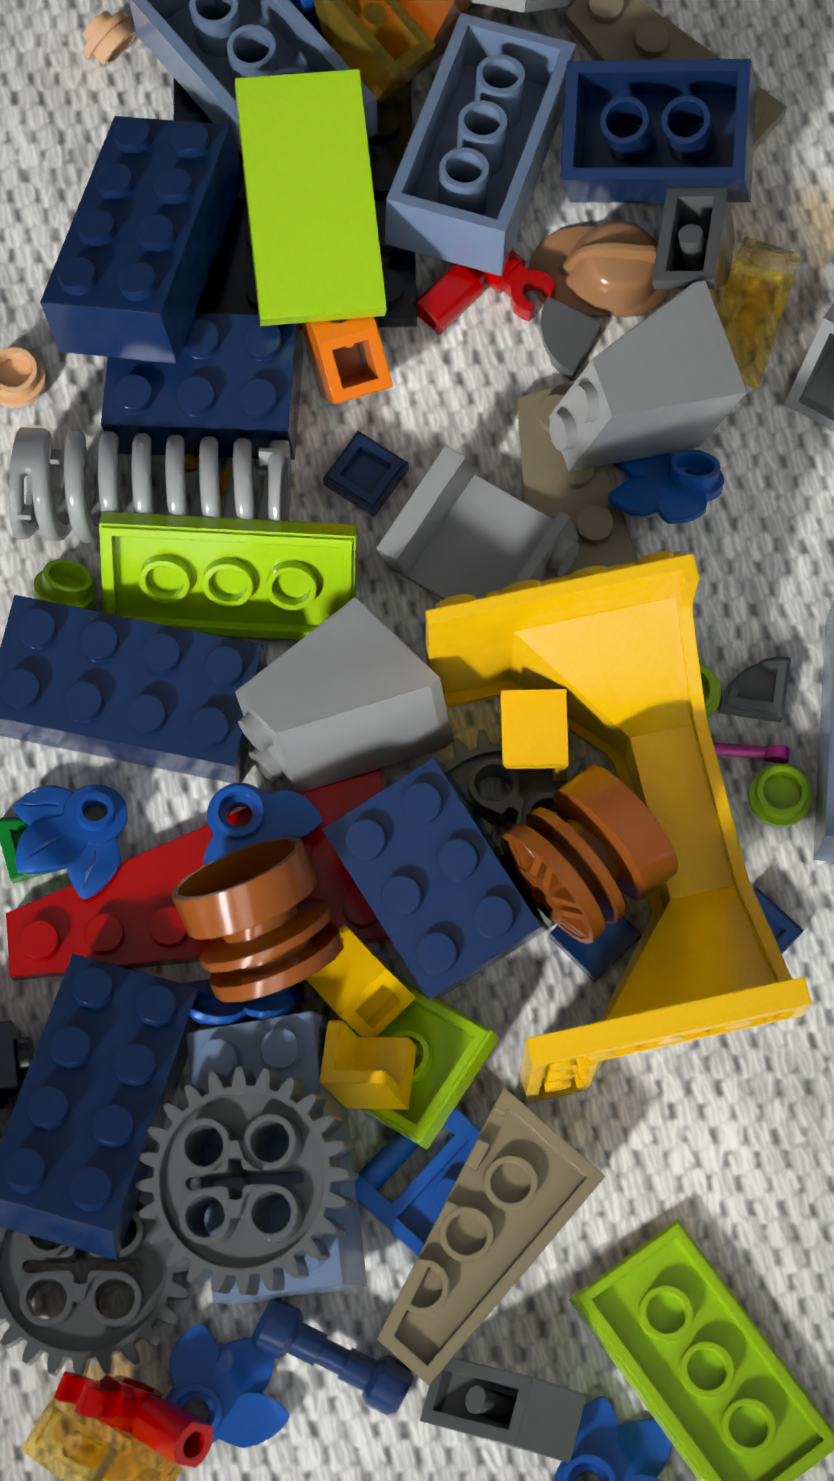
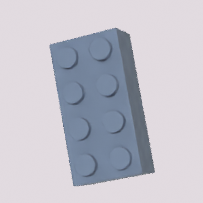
(222, 40)
(479, 144)
(295, 1050)

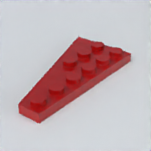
(136, 919)

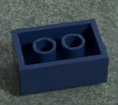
(656, 128)
(226, 386)
(435, 879)

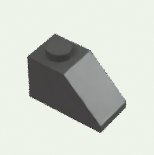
(694, 239)
(505, 1408)

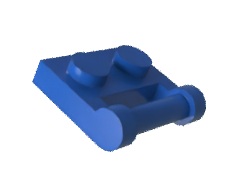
(420, 1203)

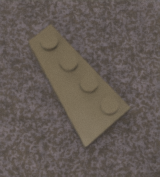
(637, 32)
(577, 493)
(494, 1224)

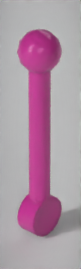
(769, 753)

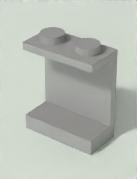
(473, 536)

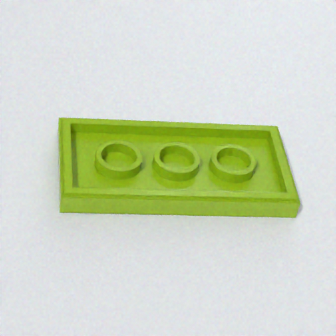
(310, 197)
(227, 572)
(703, 1365)

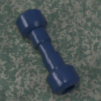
(381, 1381)

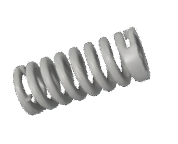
(34, 456)

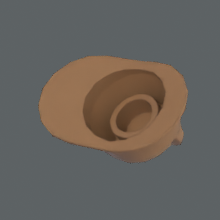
(601, 269)

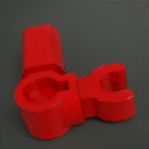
(464, 285)
(142, 1412)

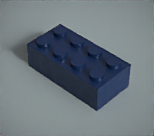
(143, 239)
(125, 688)
(88, 1103)

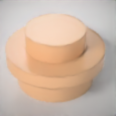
(108, 36)
(21, 377)

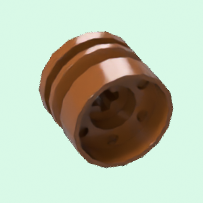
(590, 853)
(258, 919)

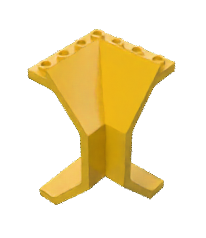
(635, 693)

